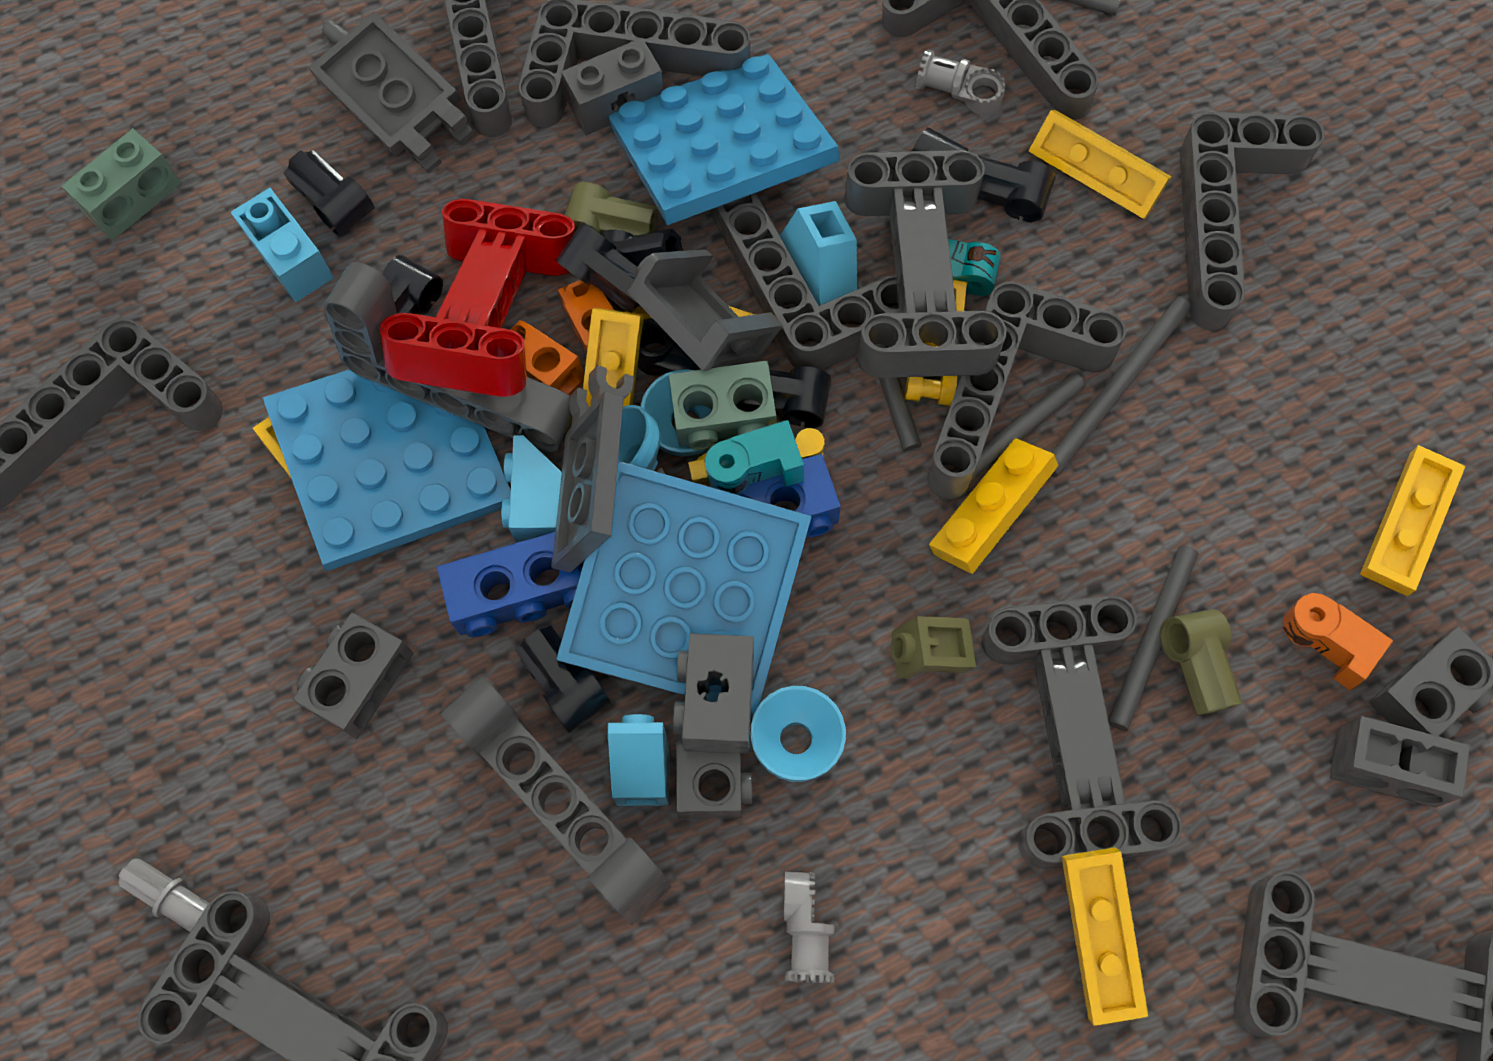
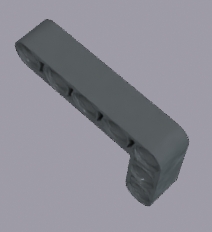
(588, 29)
(1024, 44)
(479, 66)
(1209, 159)
(787, 286)
(355, 315)
(1029, 330)
(85, 402)

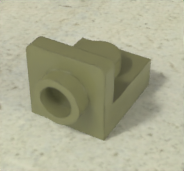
(932, 646)

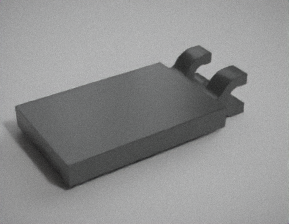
(391, 90)
(589, 470)

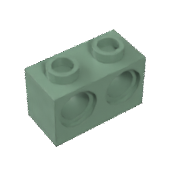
(122, 184)
(721, 391)

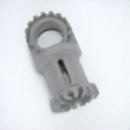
(960, 81)
(809, 939)

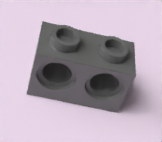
(364, 681)
(1432, 683)
(1400, 762)
(696, 768)

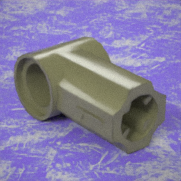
(603, 212)
(1200, 645)

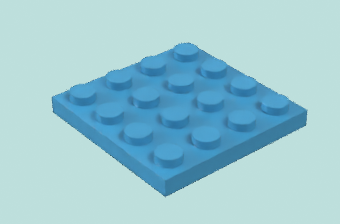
(721, 138)
(380, 465)
(677, 567)

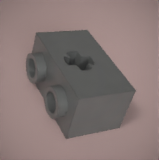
(609, 81)
(720, 724)

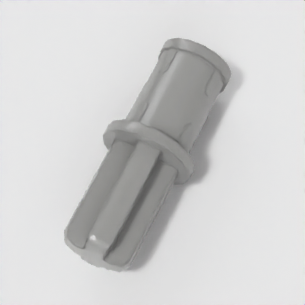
(162, 893)

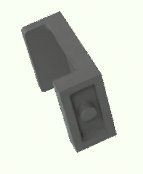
(694, 316)

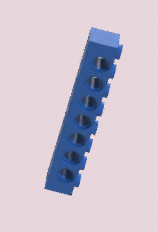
(470, 579)

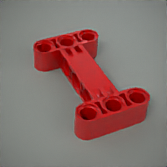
(466, 339)

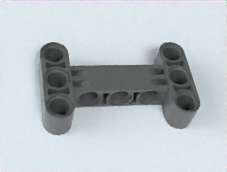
(917, 194)
(1079, 727)
(496, 735)
(1356, 974)
(267, 1003)

